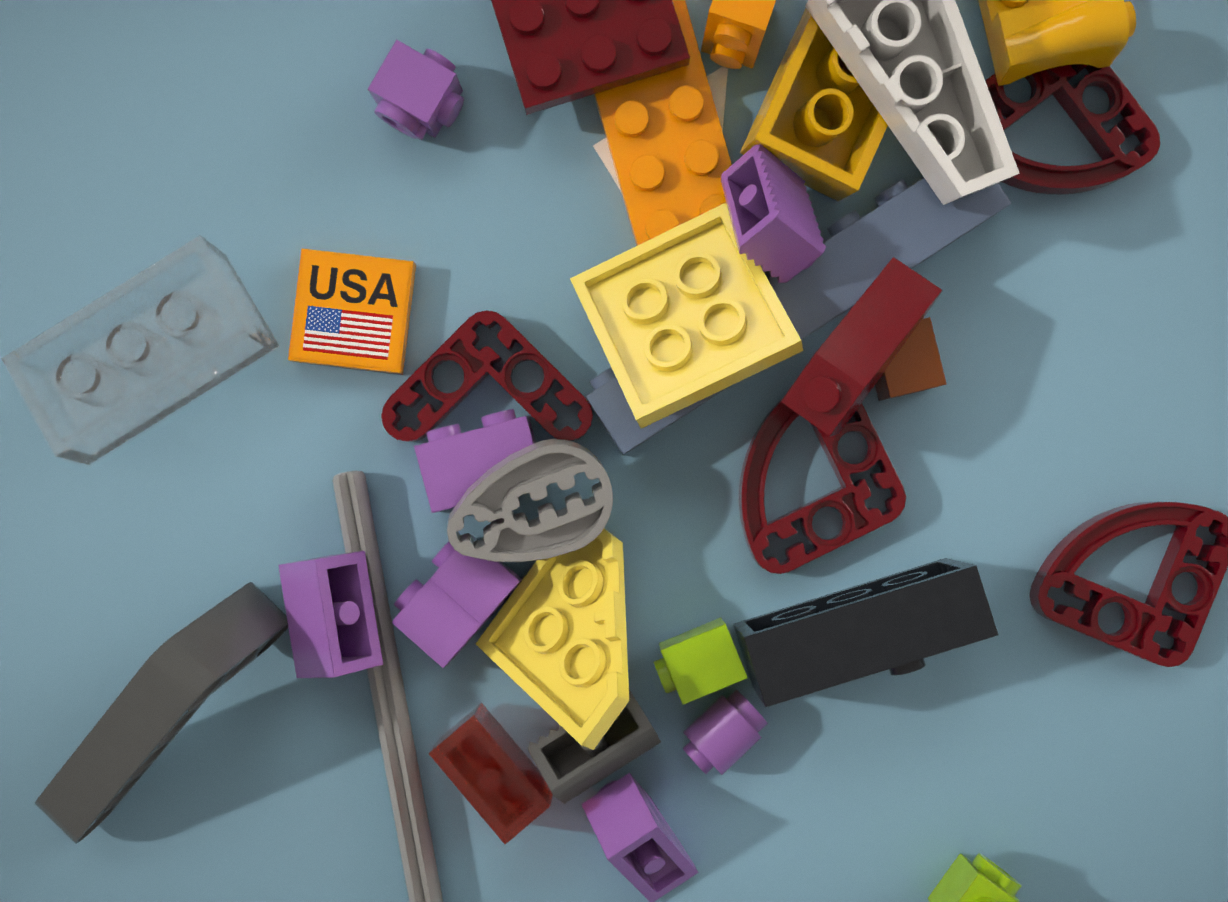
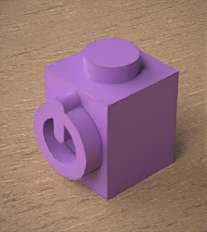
(416, 91)

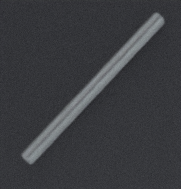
(390, 701)

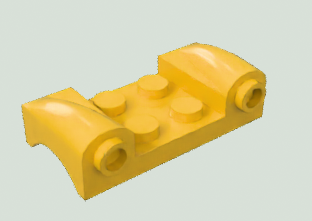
(1054, 33)

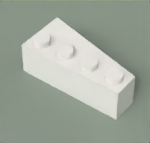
(925, 85)

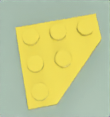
(568, 638)

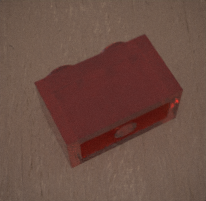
(492, 773)

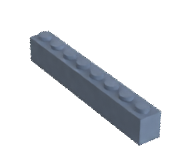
(906, 226)

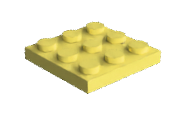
(685, 316)

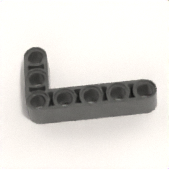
(158, 706)

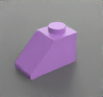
(638, 838)

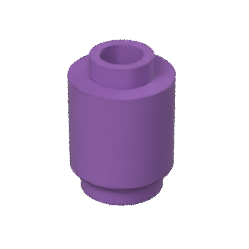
(724, 733)

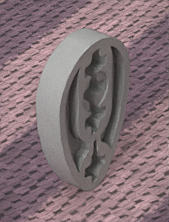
(529, 471)

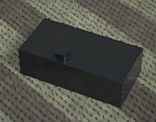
(865, 630)

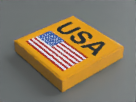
(352, 311)

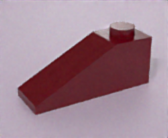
(861, 348)

